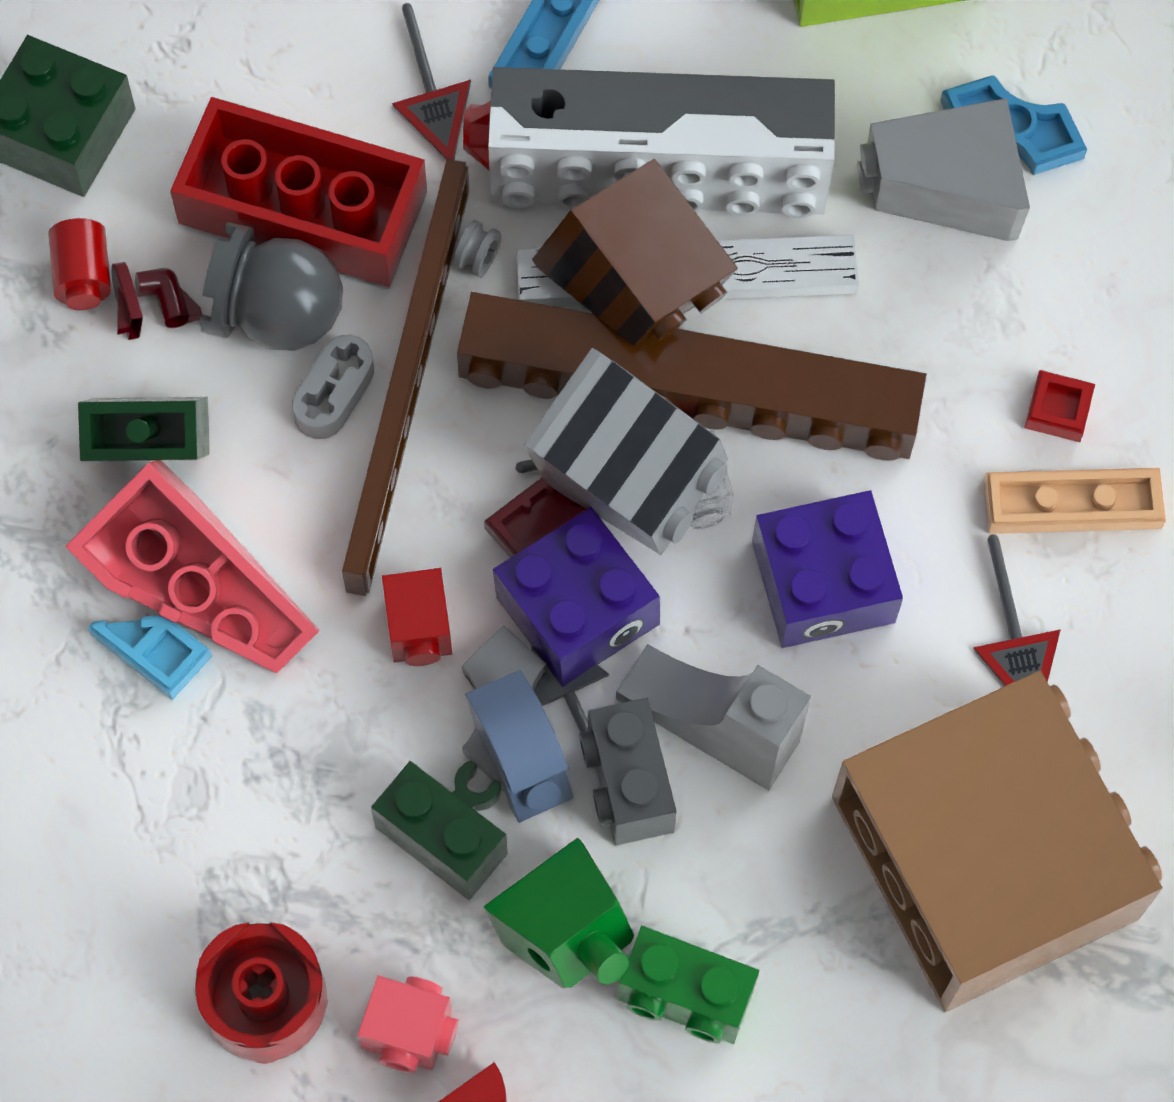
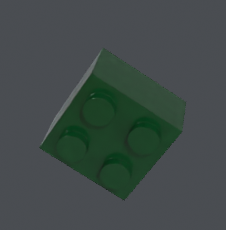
(61, 114)

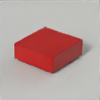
(1059, 406)

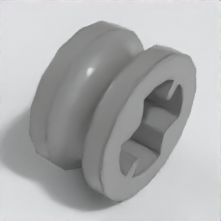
(477, 248)

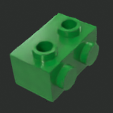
(687, 986)

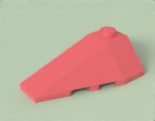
(183, 562)

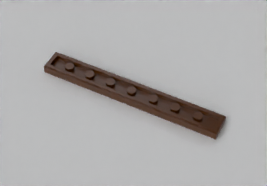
(406, 379)

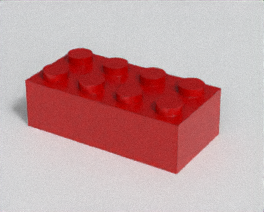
(300, 185)

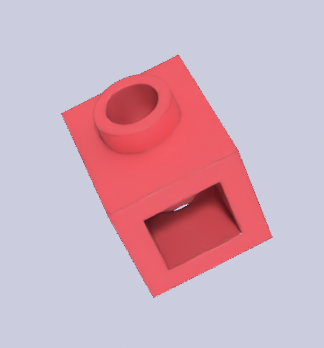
(408, 1023)

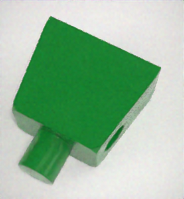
(564, 920)

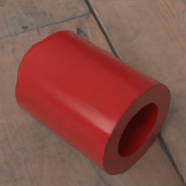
(79, 263)

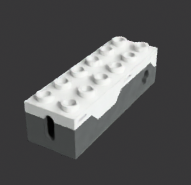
(718, 137)

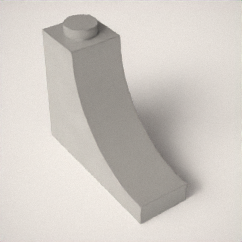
(738, 720)

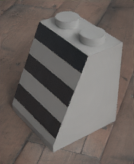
(626, 453)

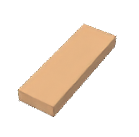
(1074, 500)

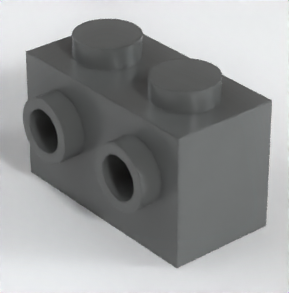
(630, 770)

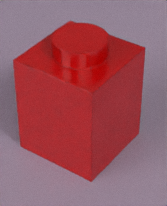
(417, 616)

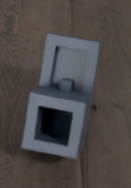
(521, 745)

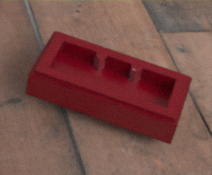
(530, 517)

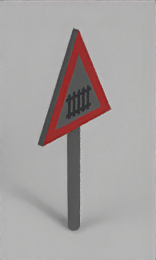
(437, 112)
(1020, 655)

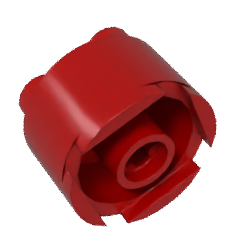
(273, 958)

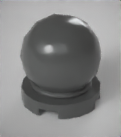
(276, 291)

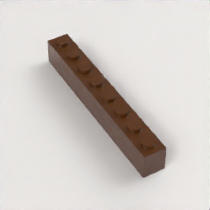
(702, 374)

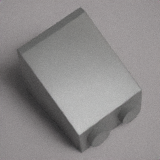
(949, 169)

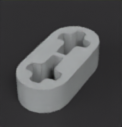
(323, 380)

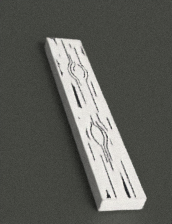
(764, 270)

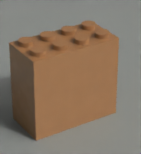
(995, 839)

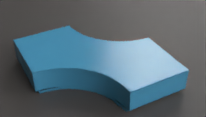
(1042, 133)

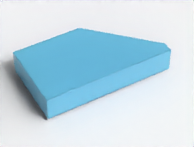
(155, 650)

